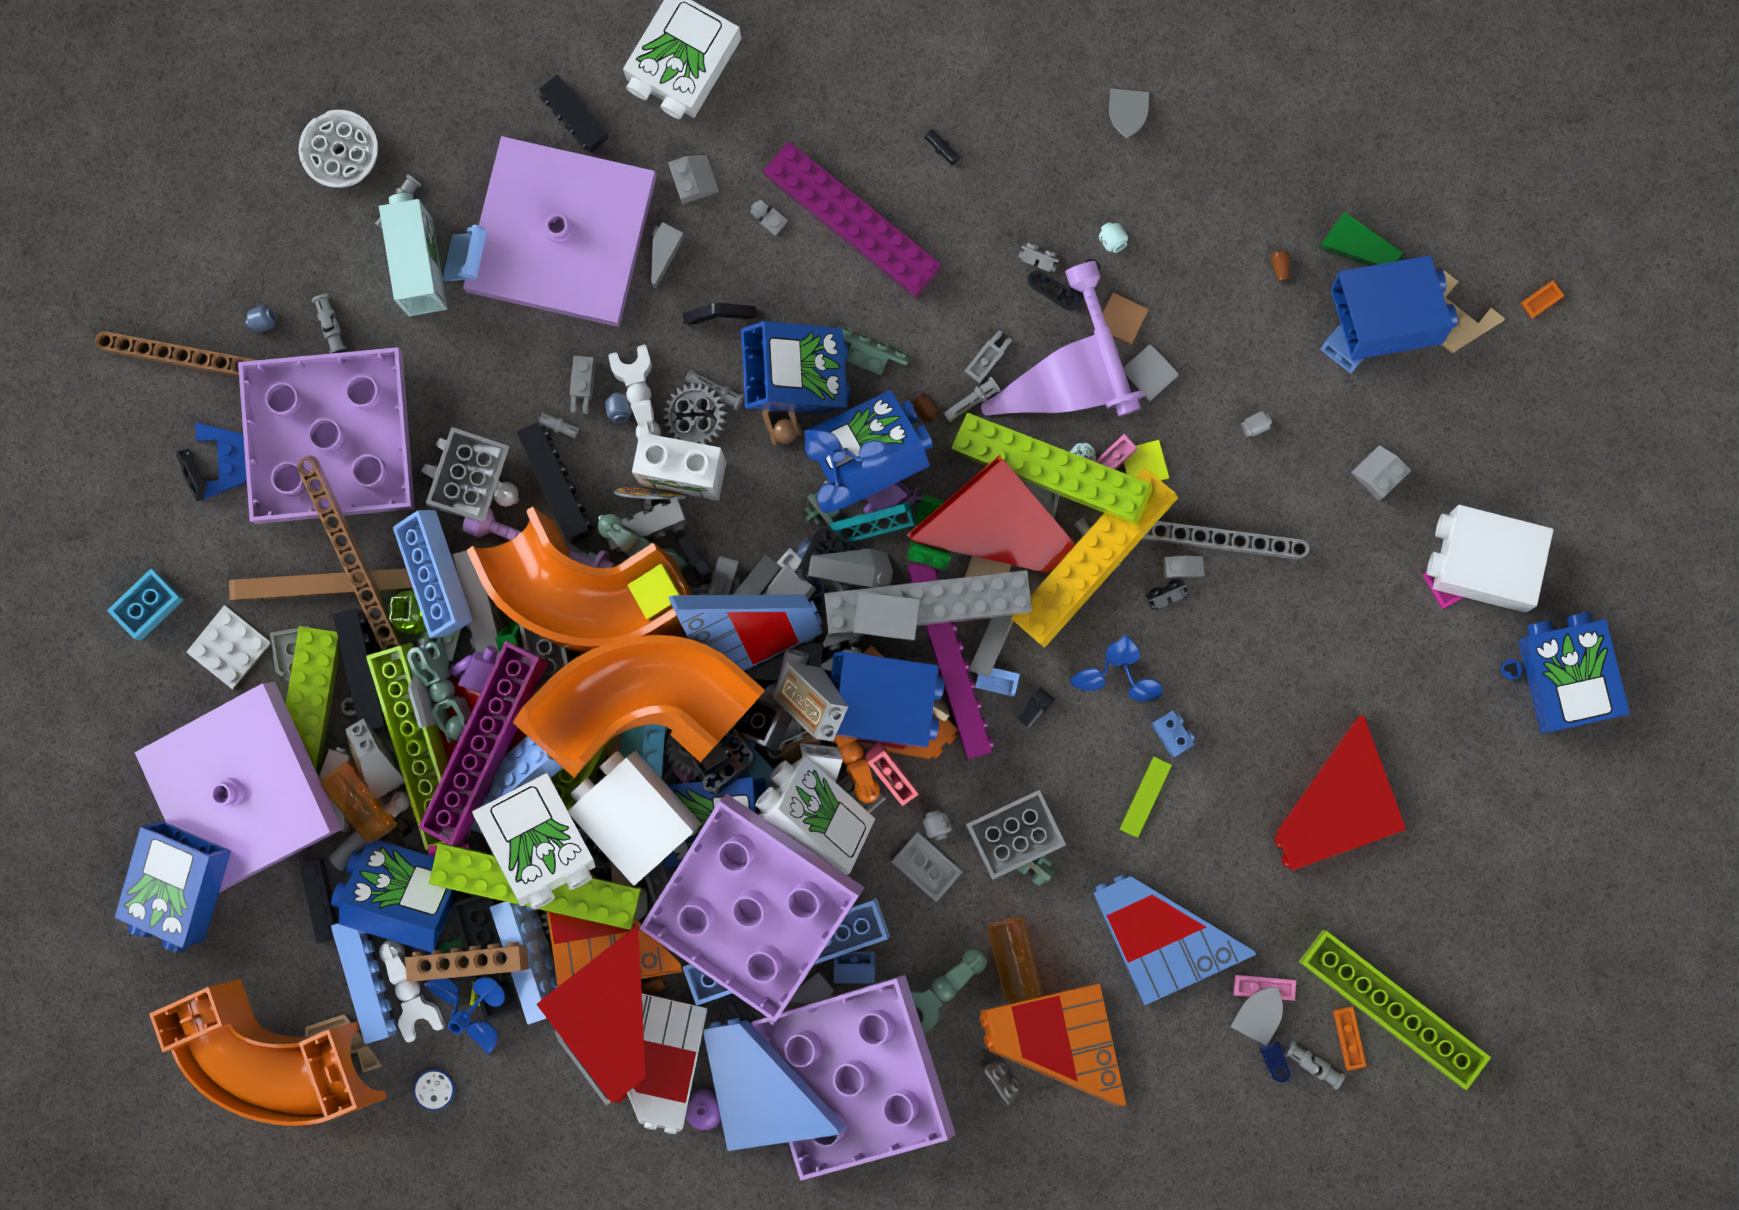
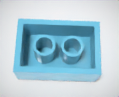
(145, 604)

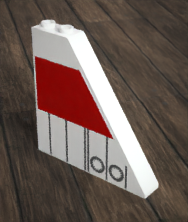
(671, 1054)

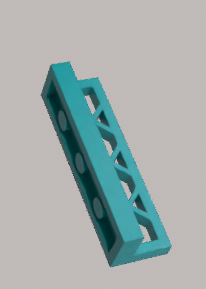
(871, 516)

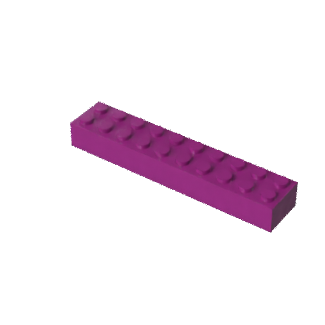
(852, 219)
(956, 681)
(483, 744)

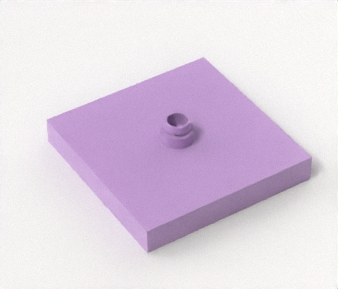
(562, 231)
(335, 408)
(241, 783)
(751, 907)
(871, 1070)

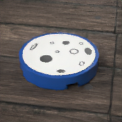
(434, 1089)

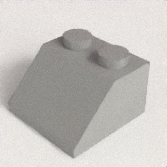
(693, 177)
(1381, 472)

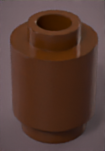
(926, 408)

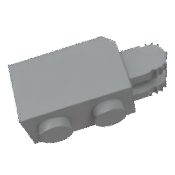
(582, 382)

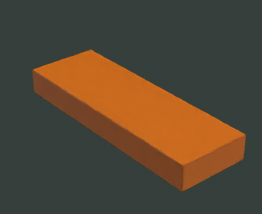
(1349, 1038)

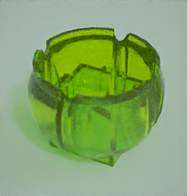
(415, 622)

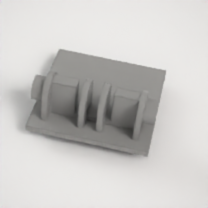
(1006, 1086)

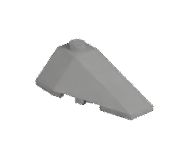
(856, 568)

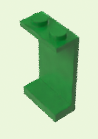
(926, 554)

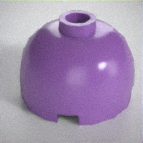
(703, 1110)

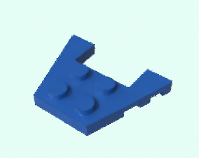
(230, 458)

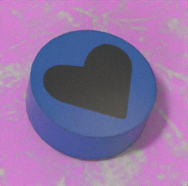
(1511, 669)

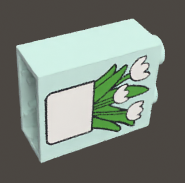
(412, 255)

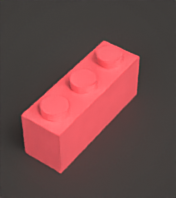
(891, 773)

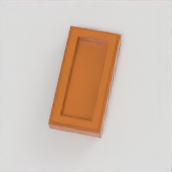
(1542, 299)

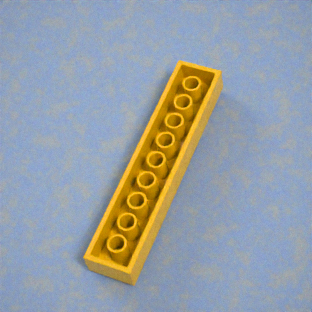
(1090, 565)

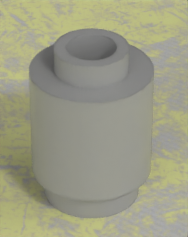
(1256, 424)

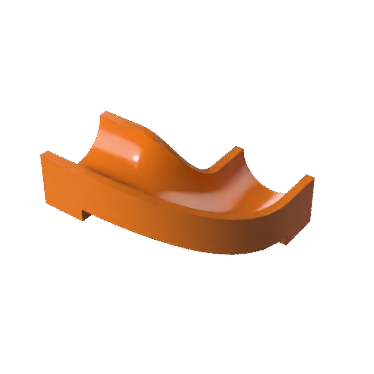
(568, 600)
(635, 685)
(257, 1070)

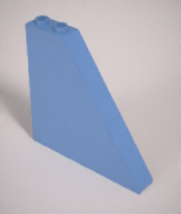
(760, 1092)

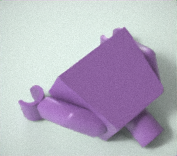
(891, 496)
(475, 669)

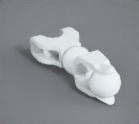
(638, 392)
(504, 494)
(414, 1003)

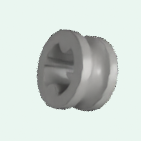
(343, 707)

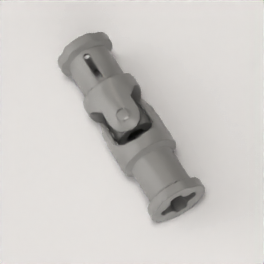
(329, 322)
(1312, 1063)

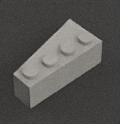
(655, 523)

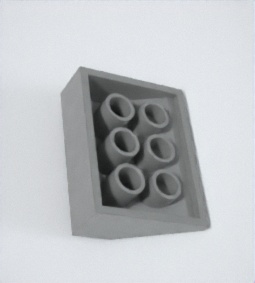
(467, 475)
(1015, 834)

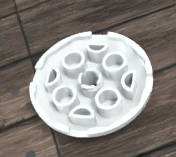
(333, 131)

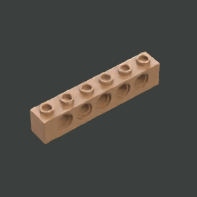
(418, 971)

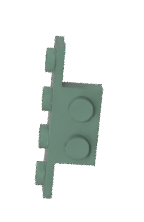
(871, 354)

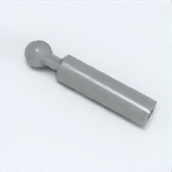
(339, 858)

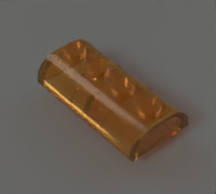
(358, 803)
(1015, 959)

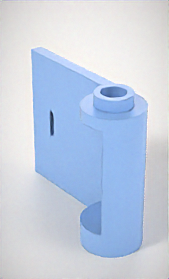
(465, 254)

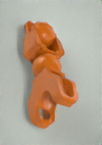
(858, 769)

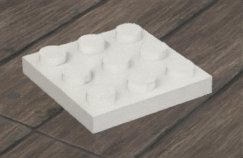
(228, 647)

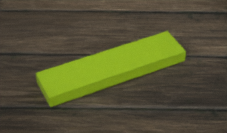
(1145, 797)

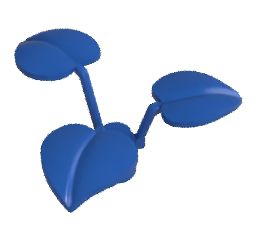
(822, 443)
(1119, 653)
(480, 1032)

